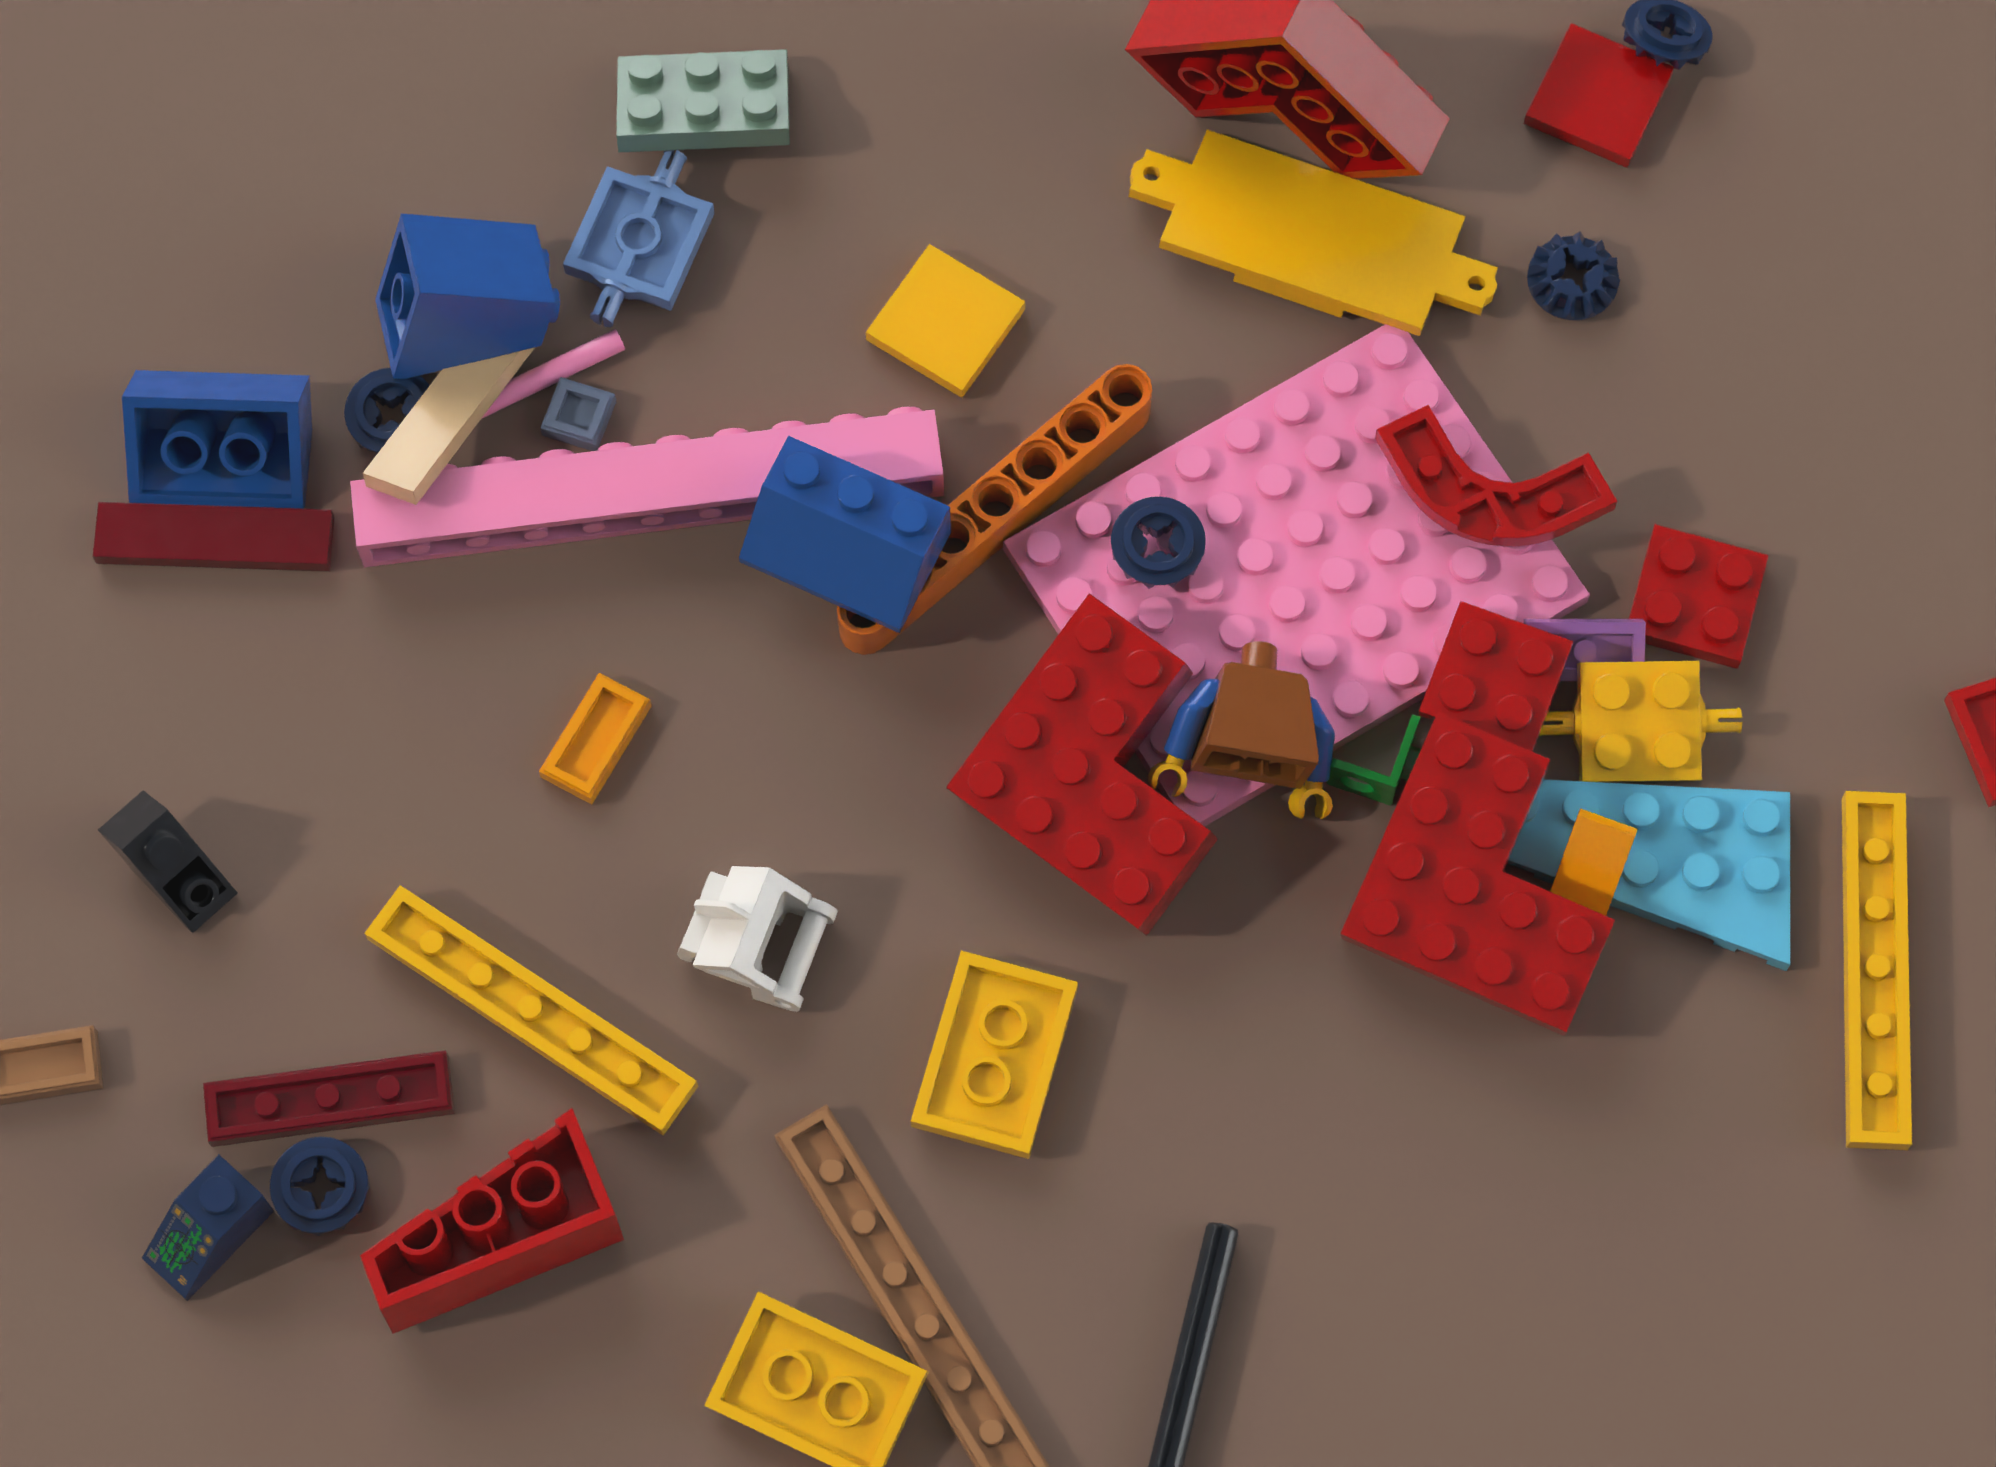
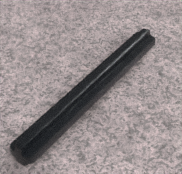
(1194, 1346)

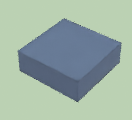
(578, 414)

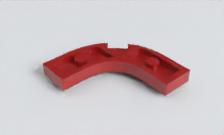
(1485, 508)

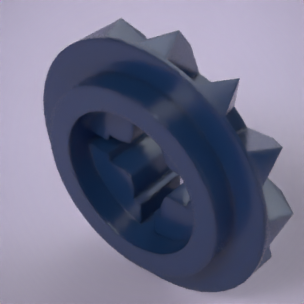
(1688, 29)
(1563, 297)
(363, 414)
(1157, 517)
(300, 1166)

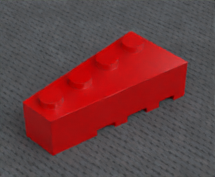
(497, 1231)

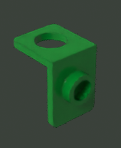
(1379, 786)

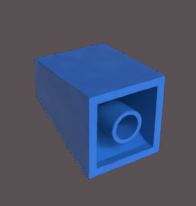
(462, 293)

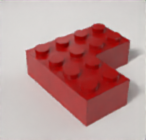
(1302, 65)
(1058, 774)
(1441, 887)

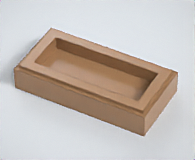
(50, 1064)

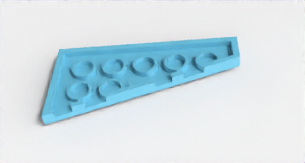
(1697, 861)

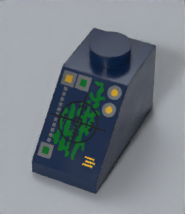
(205, 1227)

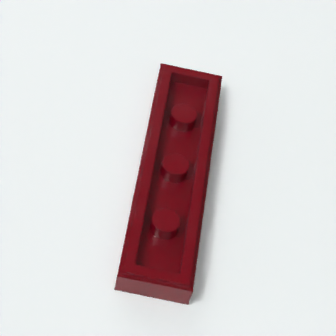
(213, 536)
(328, 1098)

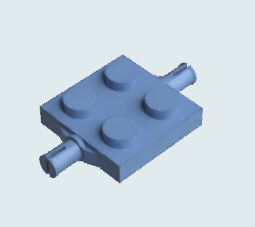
(639, 238)

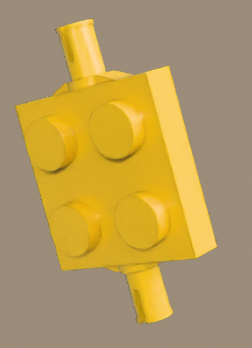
(1640, 721)

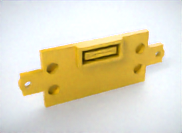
(1312, 233)

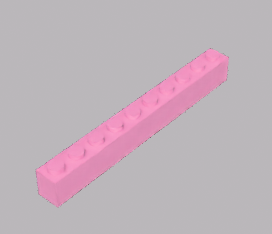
(627, 487)

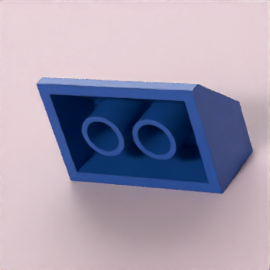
(217, 438)
(845, 534)

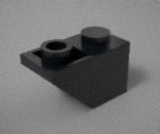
(168, 860)

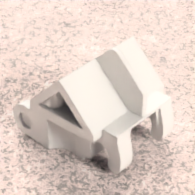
(735, 926)

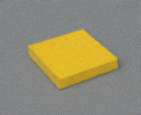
(945, 320)

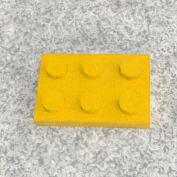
(994, 1054)
(815, 1387)

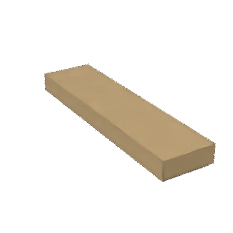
(439, 426)

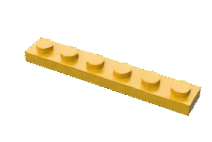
(1876, 971)
(531, 1010)

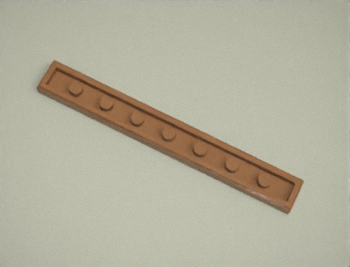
(906, 1293)

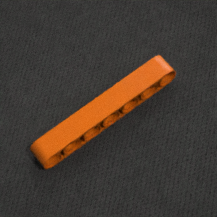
(1024, 495)

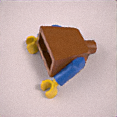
(1254, 728)

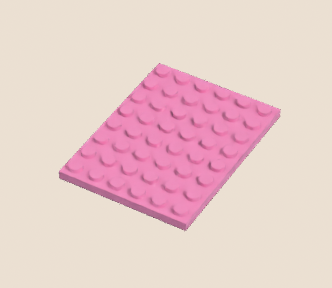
(1300, 551)

